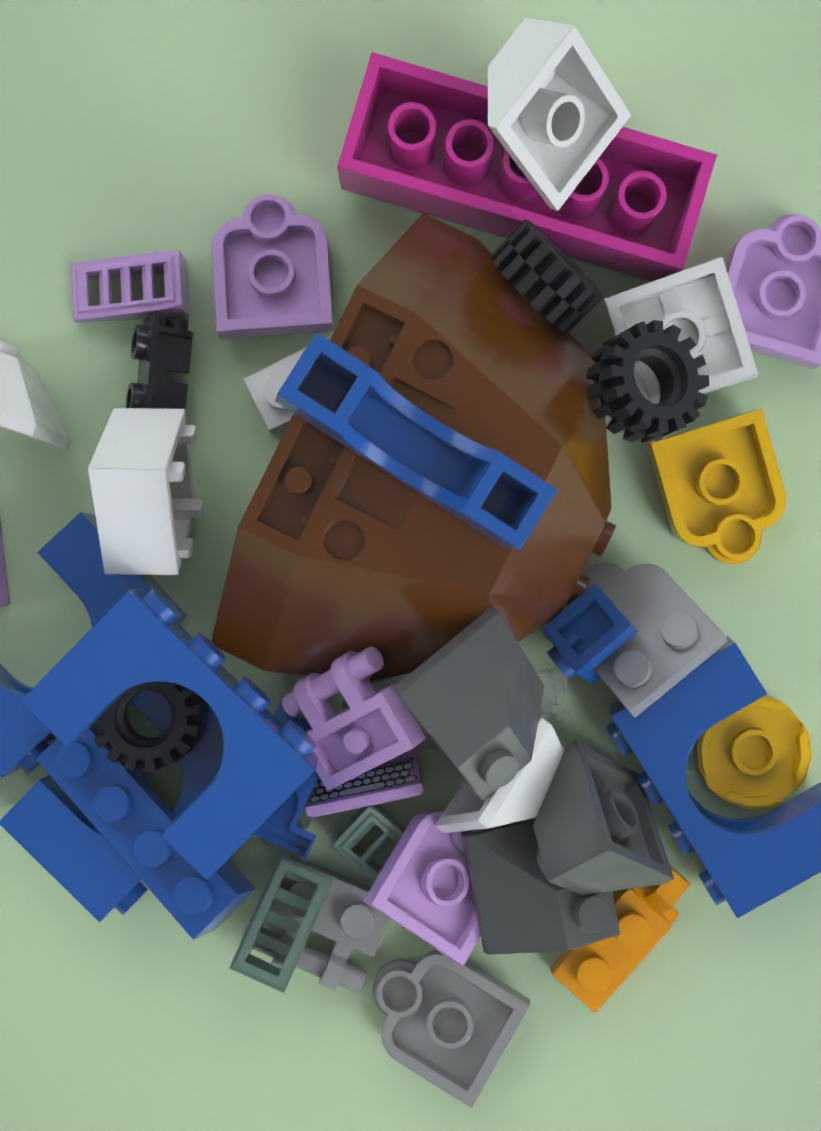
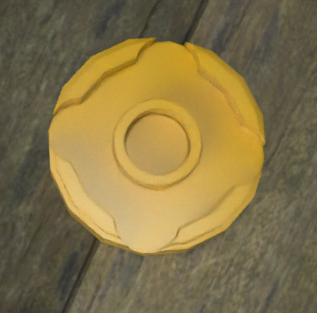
(737, 743)

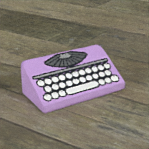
(385, 783)

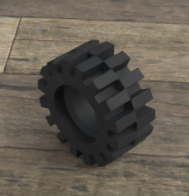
(546, 276)
(671, 365)
(155, 752)

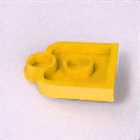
(720, 485)

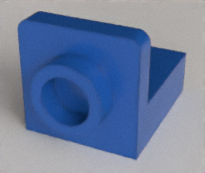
(587, 634)

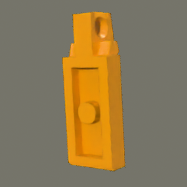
(602, 966)

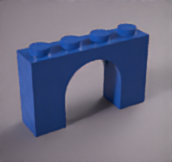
(78, 561)
(145, 644)
(72, 847)
(743, 858)

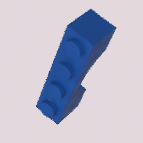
(389, 431)
(132, 821)

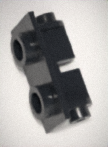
(160, 351)

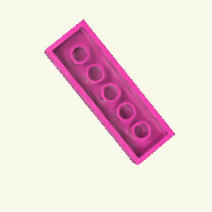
(429, 149)

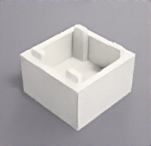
(705, 310)
(144, 491)

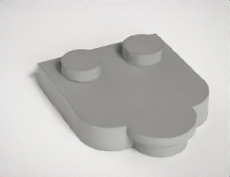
(670, 637)
(447, 1020)

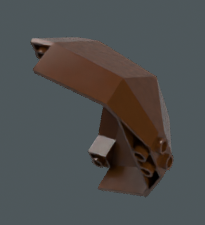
(358, 560)

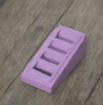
(169, 263)

